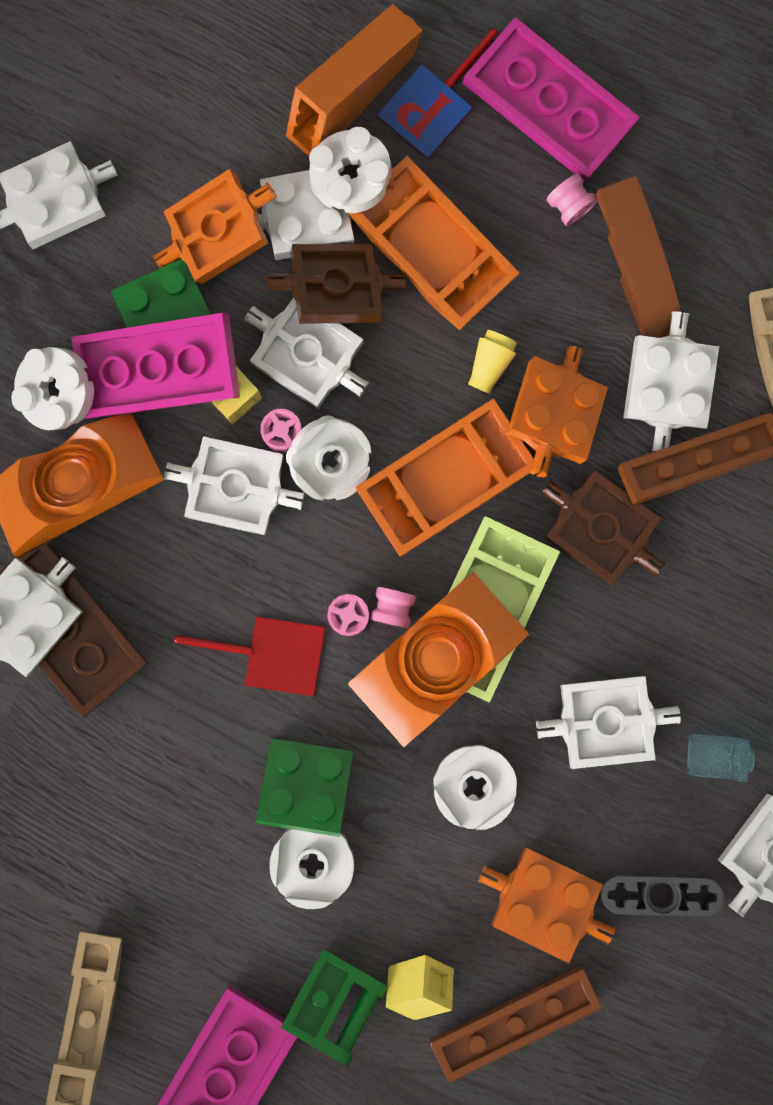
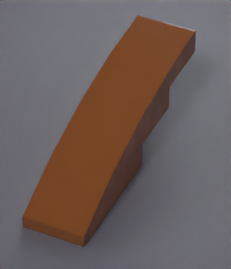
(639, 257)

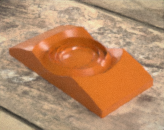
(435, 245)
(446, 478)
(75, 481)
(438, 659)

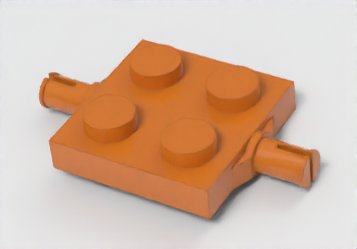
(215, 226)
(557, 411)
(546, 905)

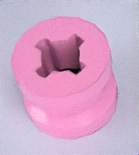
(572, 199)
(278, 424)
(344, 607)
(393, 607)

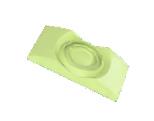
(514, 571)

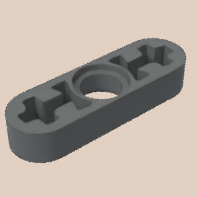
(691, 907)

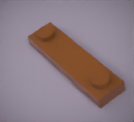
(698, 459)
(515, 1023)

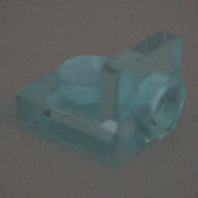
(720, 757)

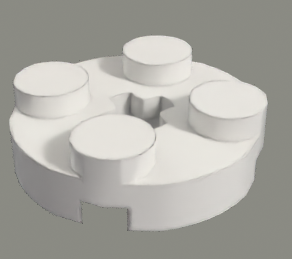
(347, 148)
(32, 392)
(308, 451)
(473, 811)
(294, 881)

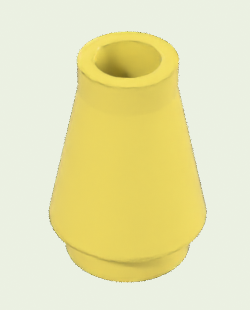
(491, 360)

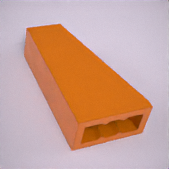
(351, 78)

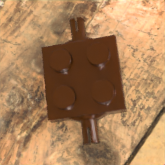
(335, 283)
(603, 528)

